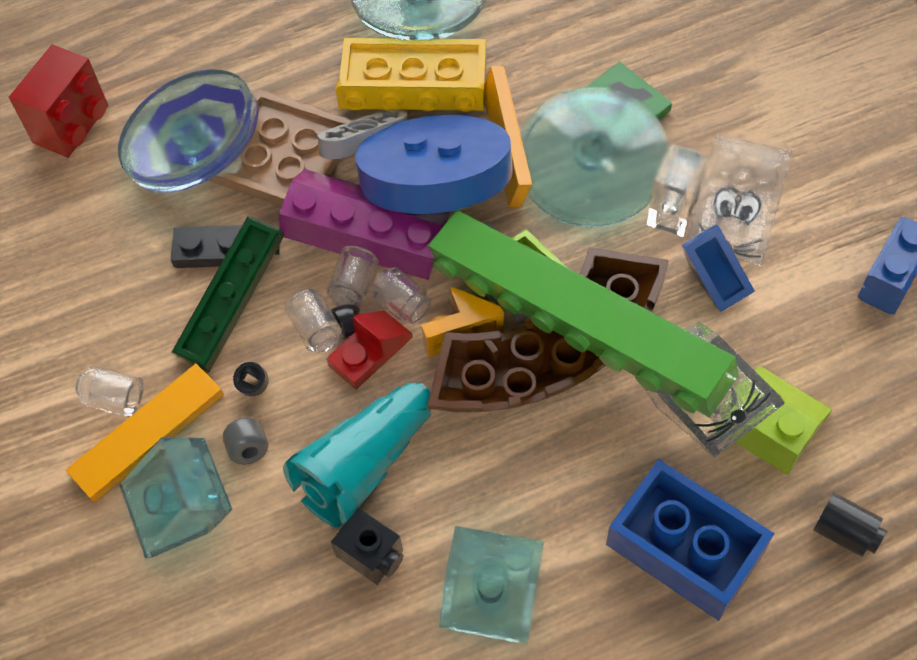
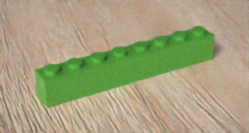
(585, 314)

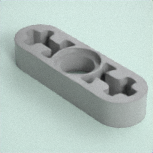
(346, 138)

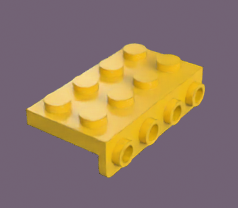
(412, 74)

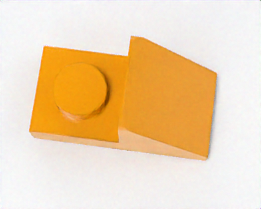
(469, 316)

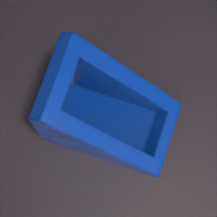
(717, 268)

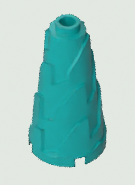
(356, 453)

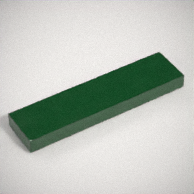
(228, 293)

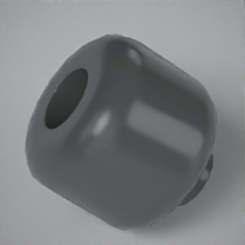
(245, 441)

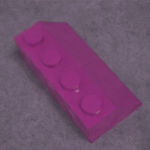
(337, 215)

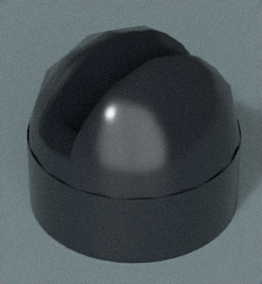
(344, 315)
(256, 372)

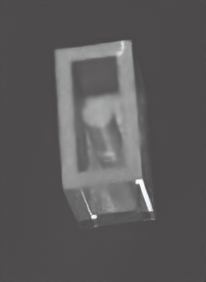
(676, 189)

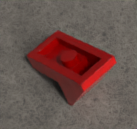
(369, 348)

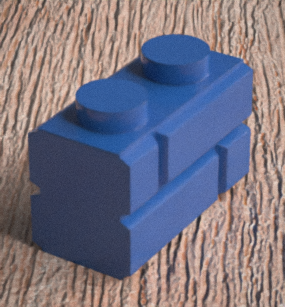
(893, 269)

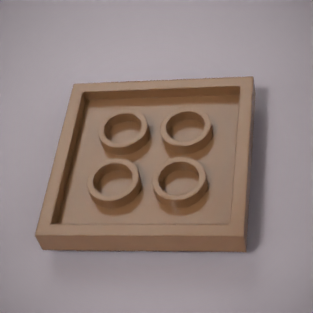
(280, 148)

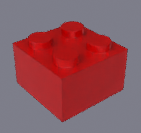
(59, 100)

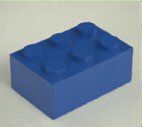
(688, 539)

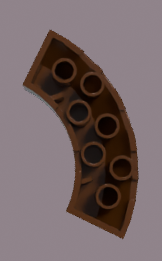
(528, 364)

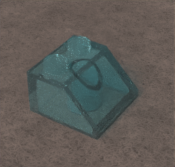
(174, 494)
(491, 584)

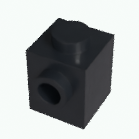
(368, 547)

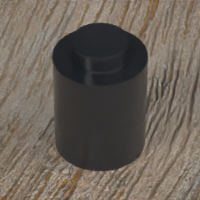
(850, 525)

